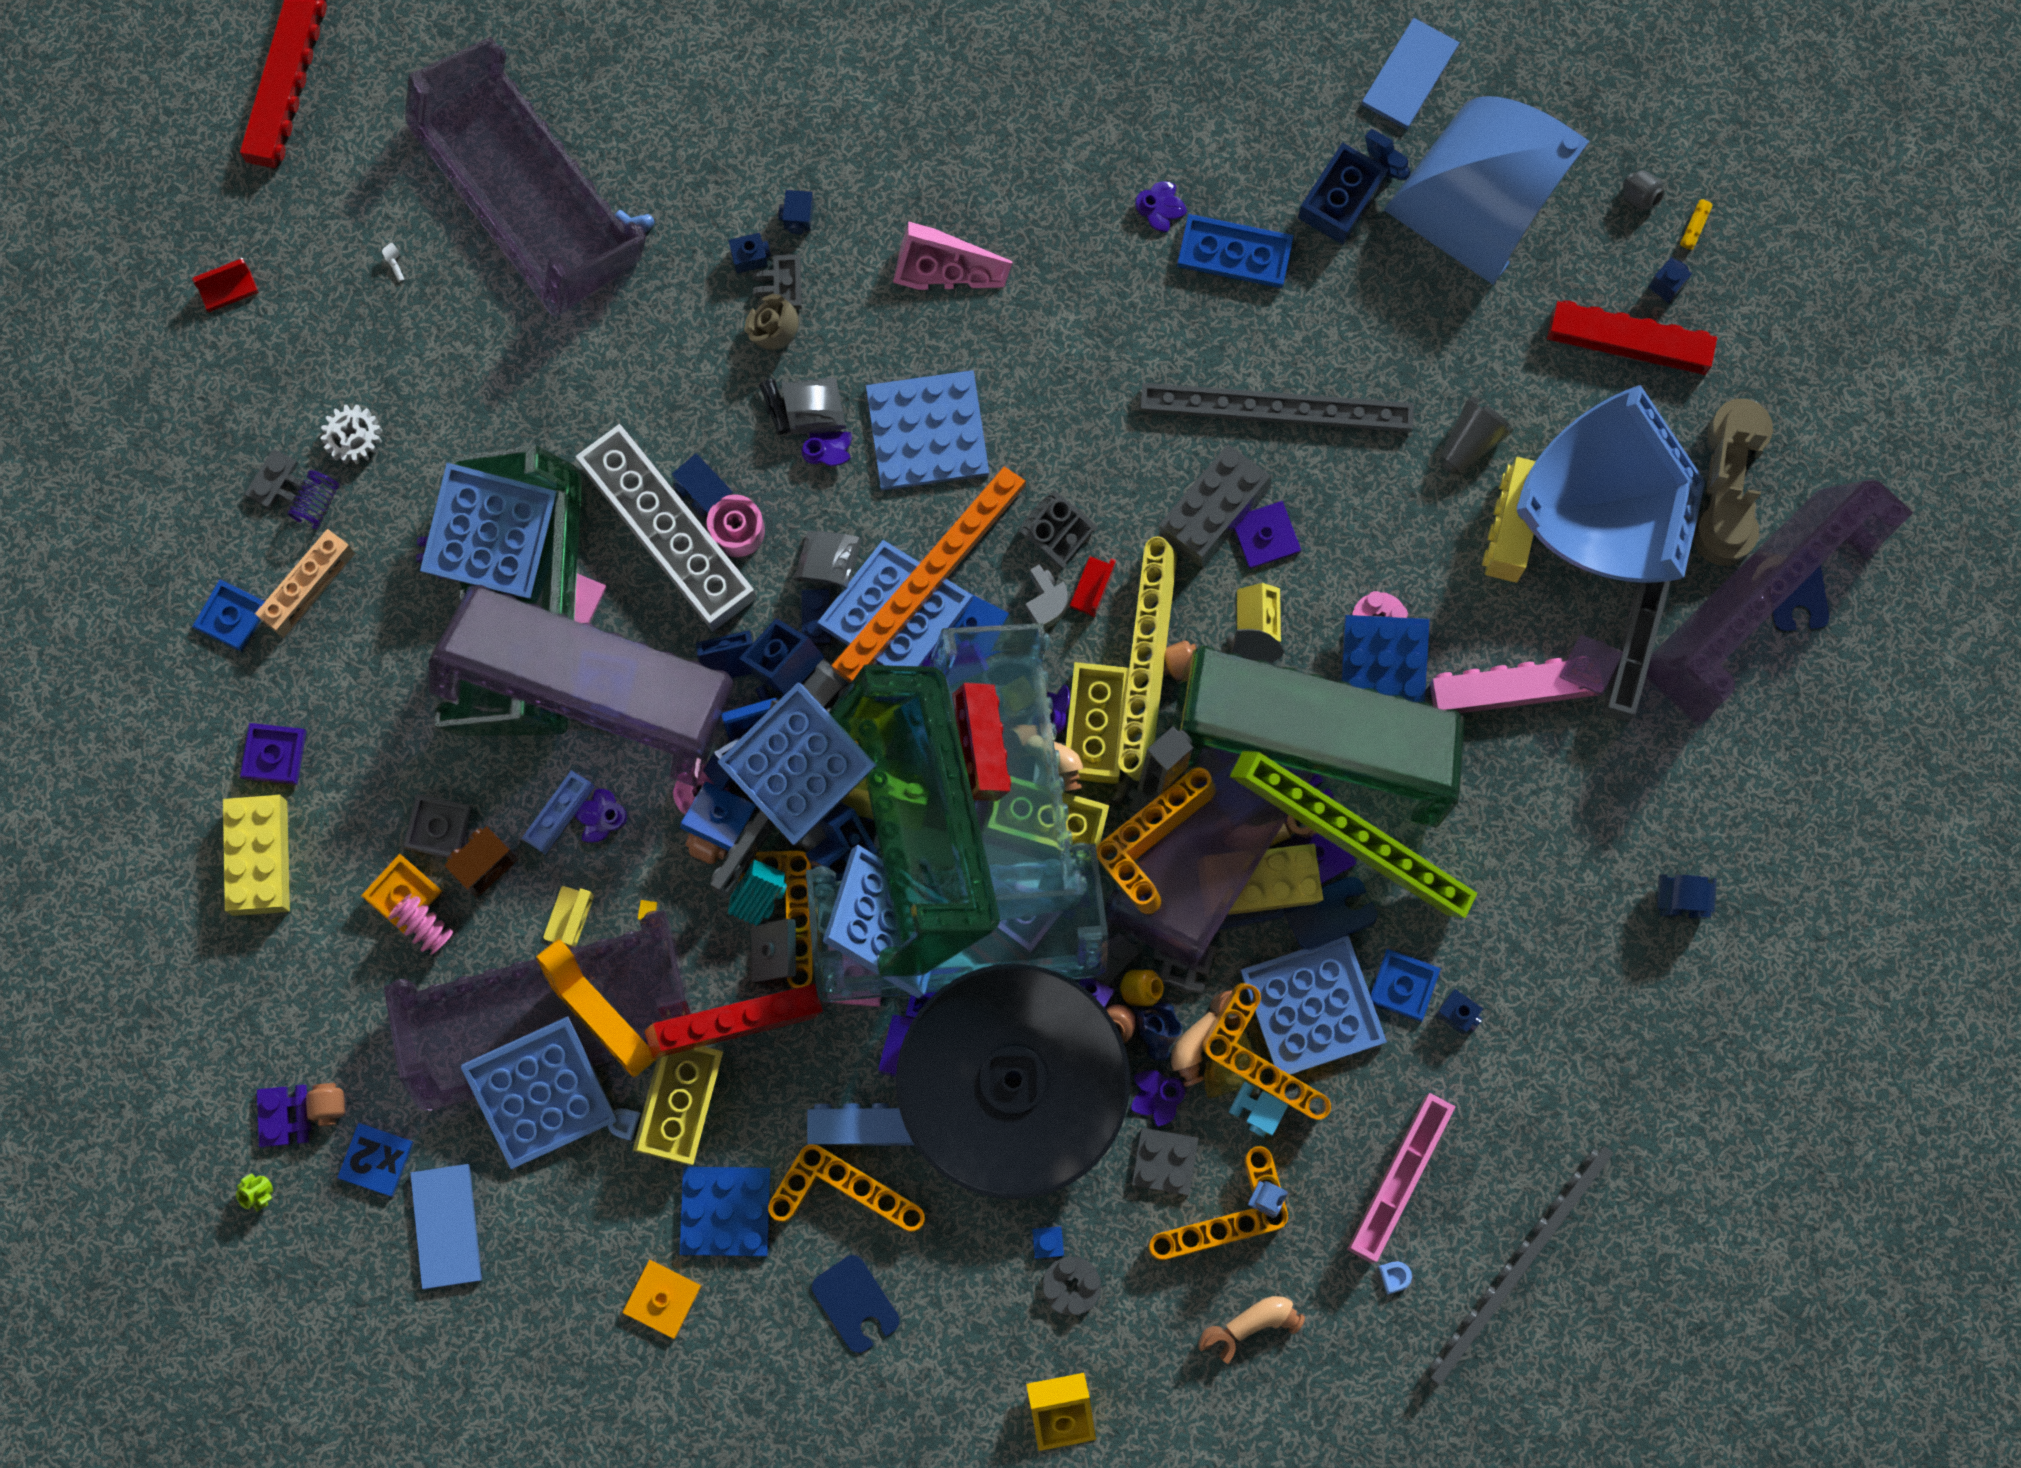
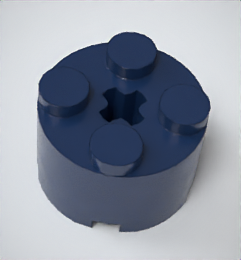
(1686, 894)

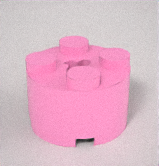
(722, 519)

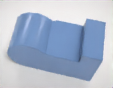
(1267, 1198)

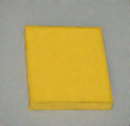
(645, 907)

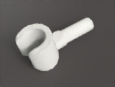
(390, 254)

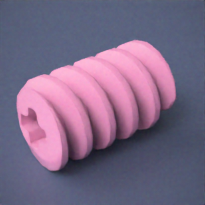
(420, 923)

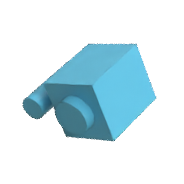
(1264, 1113)

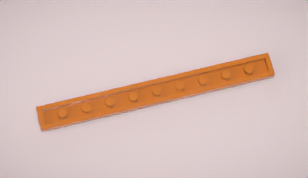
(929, 574)

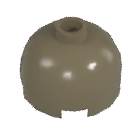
(772, 323)

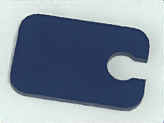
(1810, 595)
(1330, 918)
(849, 1297)

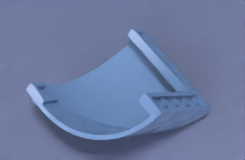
(1486, 181)
(1616, 493)

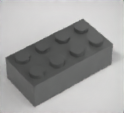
(1214, 505)

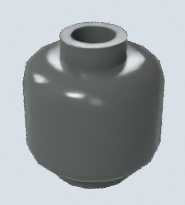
(1643, 190)

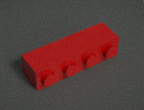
(982, 740)

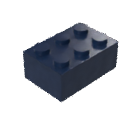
(1342, 193)

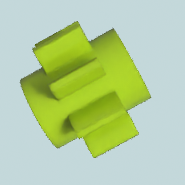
(254, 1192)

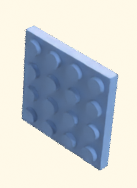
(927, 430)
(488, 531)
(873, 587)
(797, 763)
(865, 920)
(1314, 1006)
(539, 1092)

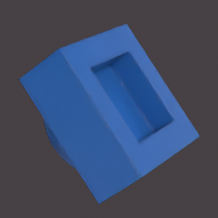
(1048, 1242)

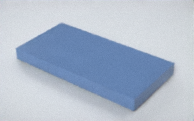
(1410, 73)
(446, 1226)

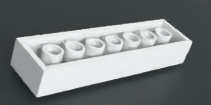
(666, 527)

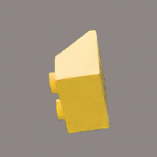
(1061, 1411)

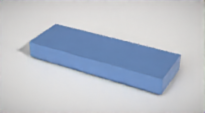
(558, 812)

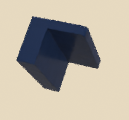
(724, 653)

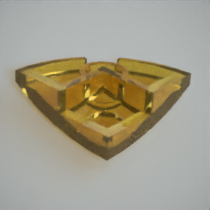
(1222, 1080)

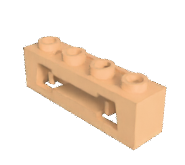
(305, 583)

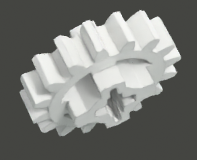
(346, 423)

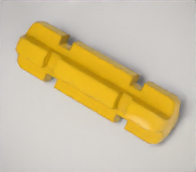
(1696, 224)

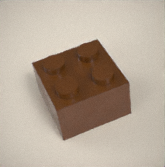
(480, 861)

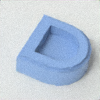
(625, 1124)
(1395, 1276)

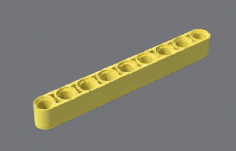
(1142, 646)

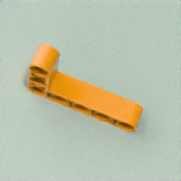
(1150, 834)
(794, 907)
(592, 1009)
(1257, 1064)
(846, 1185)
(1229, 1222)

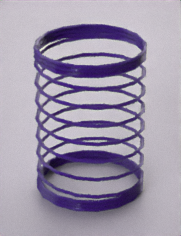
(292, 513)

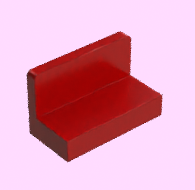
(225, 285)
(1092, 586)

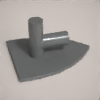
(1255, 645)

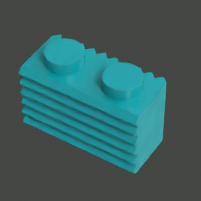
(756, 893)

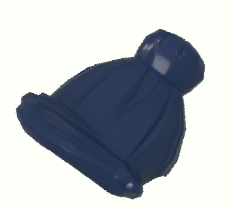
(1158, 1028)

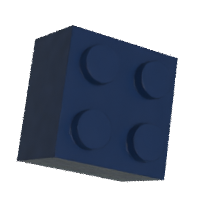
(781, 657)

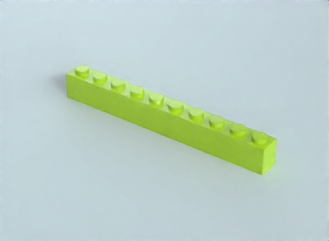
(1353, 834)

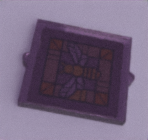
(1591, 664)

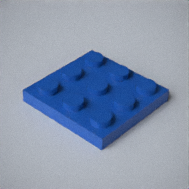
(1386, 655)
(725, 1211)

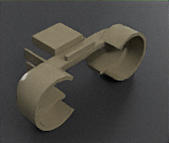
(1728, 526)

